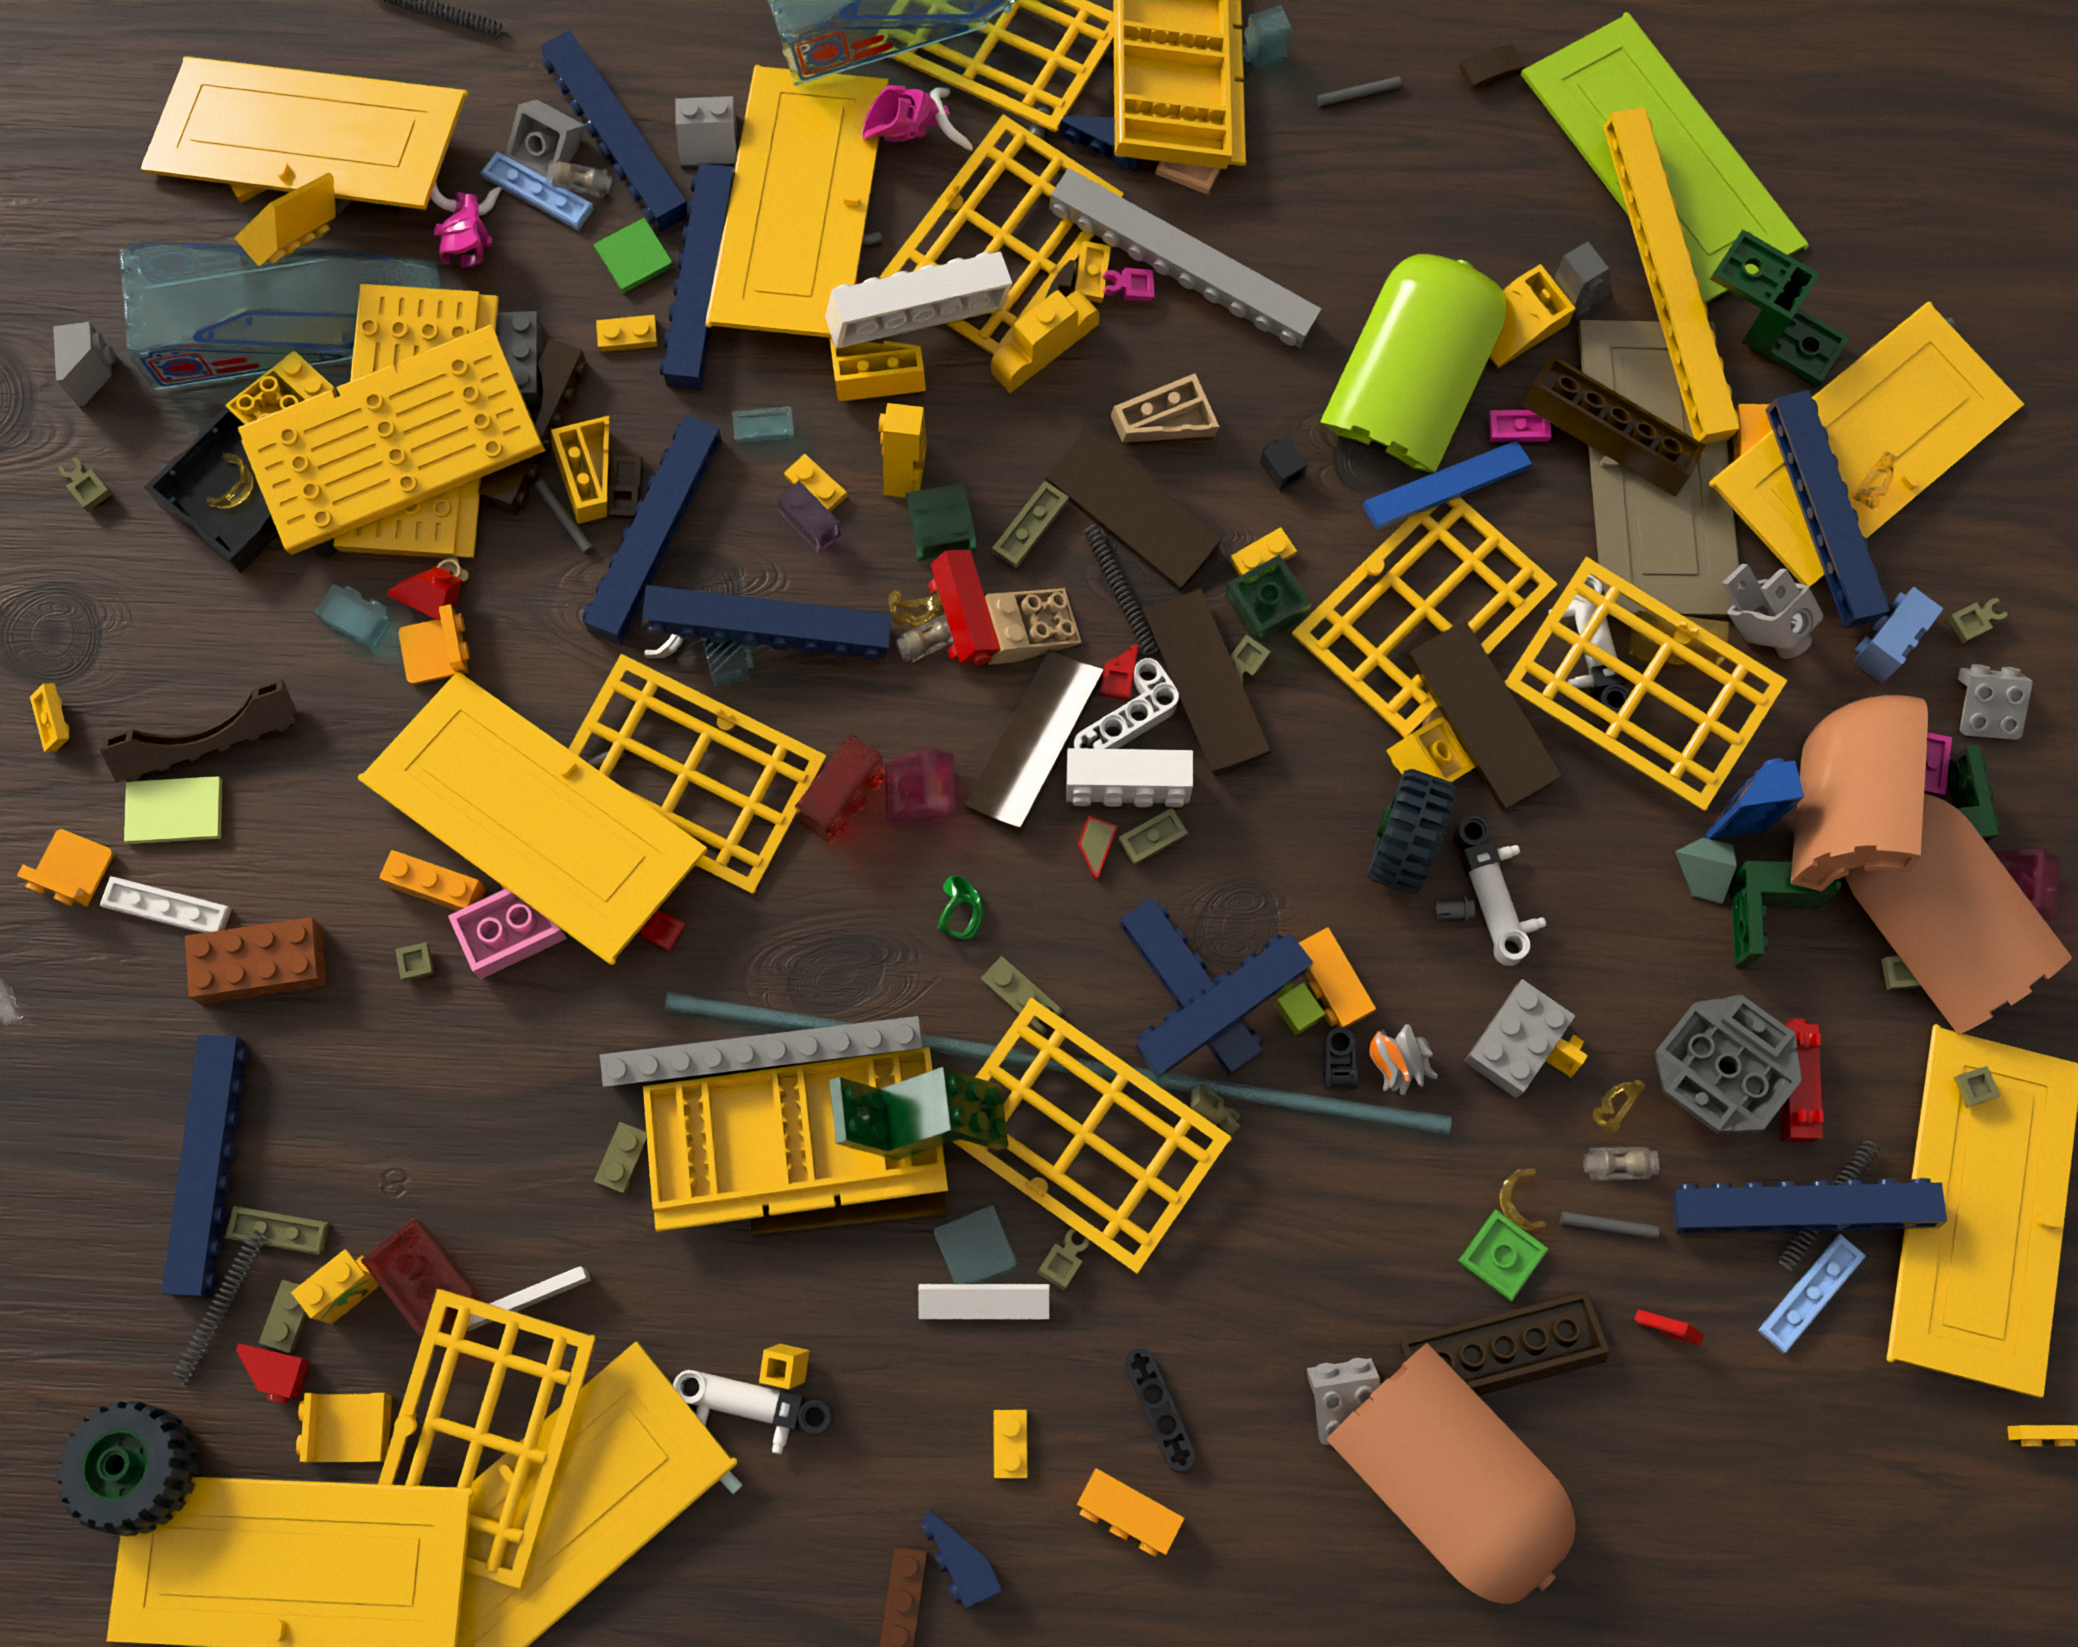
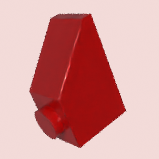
(428, 591)
(274, 1372)

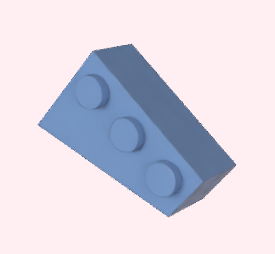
(1896, 634)

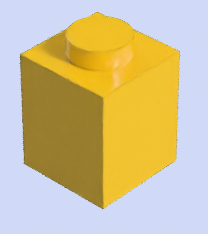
(784, 1366)

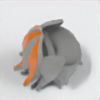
(1401, 1059)

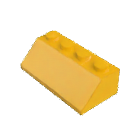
(290, 222)

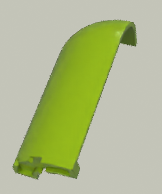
(1418, 359)

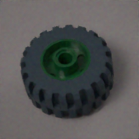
(1411, 831)
(127, 1468)

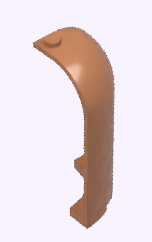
(1862, 791)
(1960, 921)
(1459, 1480)

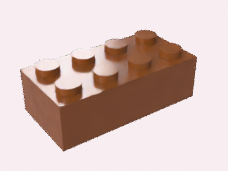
(255, 961)

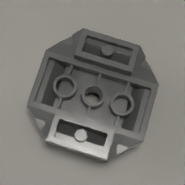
(1748, 1040)

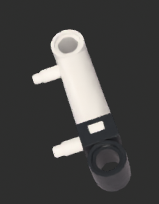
(1600, 678)
(1481, 863)
(755, 1403)

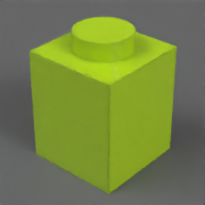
(1298, 1008)

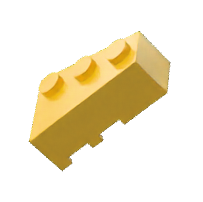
(877, 370)
(903, 448)
(583, 463)

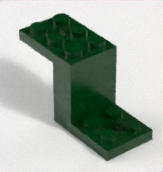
(1779, 293)
(1971, 792)
(1762, 886)
(918, 1114)

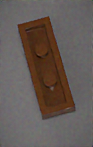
(903, 1598)

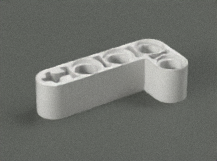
(1145, 703)

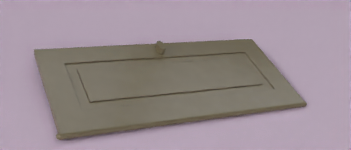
(1657, 541)

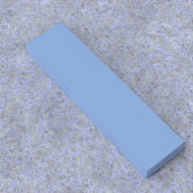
(532, 189)
(1811, 1293)

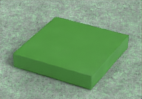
(633, 255)
(1503, 1255)

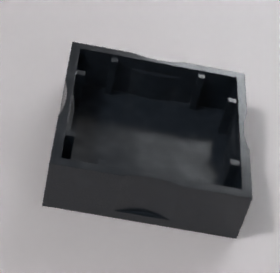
(201, 472)

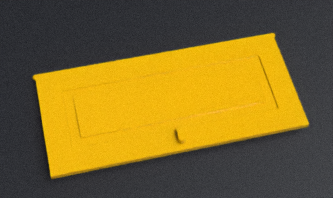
(295, 125)
(795, 202)
(1908, 395)
(534, 816)
(1985, 1282)
(623, 1476)
(297, 1567)

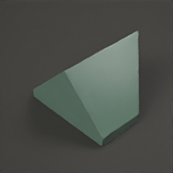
(1708, 868)

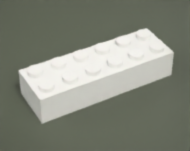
(917, 299)

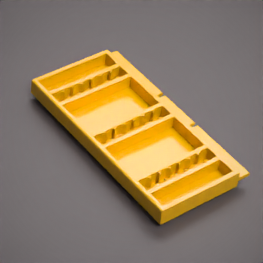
(1178, 81)
(390, 328)
(390, 440)
(770, 1141)

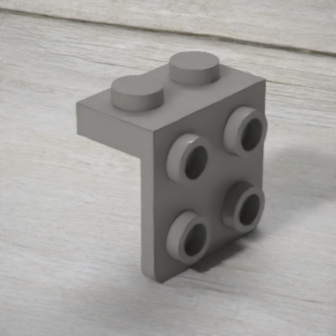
(1994, 702)
(1340, 1391)

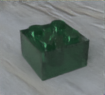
(940, 521)
(1268, 599)

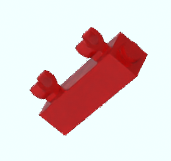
(964, 607)
(1803, 1111)

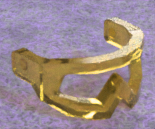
(1883, 465)
(246, 482)
(895, 599)
(1631, 1090)
(1509, 1209)

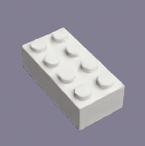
(1129, 777)

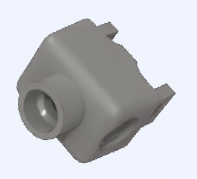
(1787, 609)

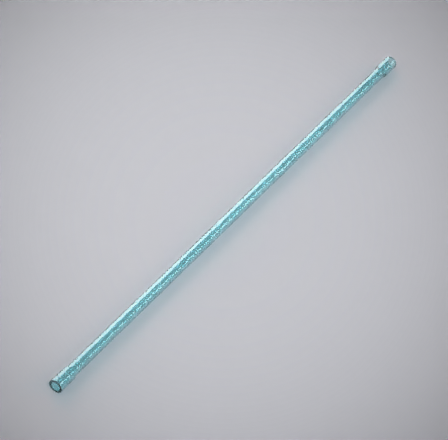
(1423, 1121)

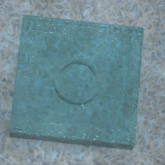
(975, 1247)

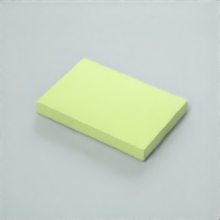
(173, 810)

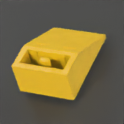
(1533, 313)
(280, 387)

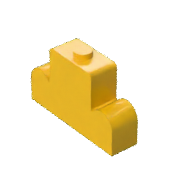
(1043, 336)

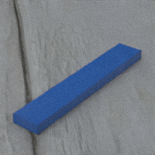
(1446, 485)

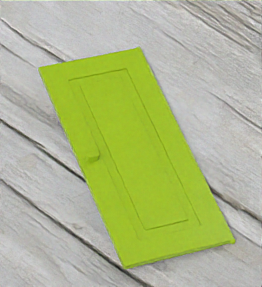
(1706, 176)

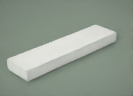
(164, 906)
(536, 1294)
(983, 1301)

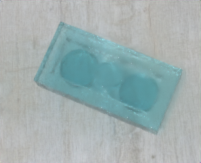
(763, 424)

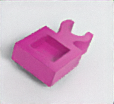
(1134, 283)

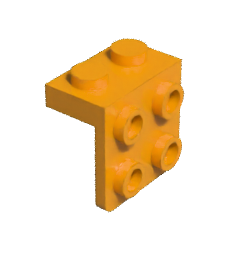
(434, 647)
(69, 869)

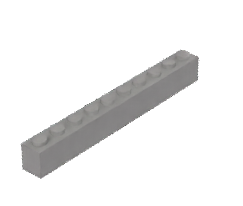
(1184, 258)
(762, 1051)

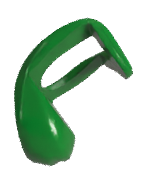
(961, 891)

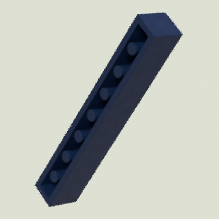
(614, 130)
(689, 336)
(1827, 509)
(652, 530)
(765, 623)
(205, 1167)
(1808, 1207)

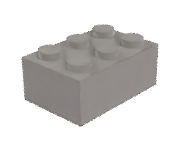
(1519, 1039)

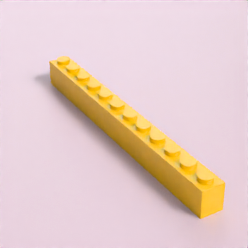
(1671, 276)

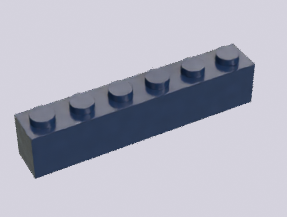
(1184, 976)
(1223, 1005)

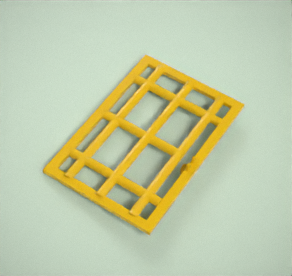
(1054, 60)
(953, 202)
(1424, 608)
(1644, 683)
(726, 722)
(1038, 1187)
(479, 1436)

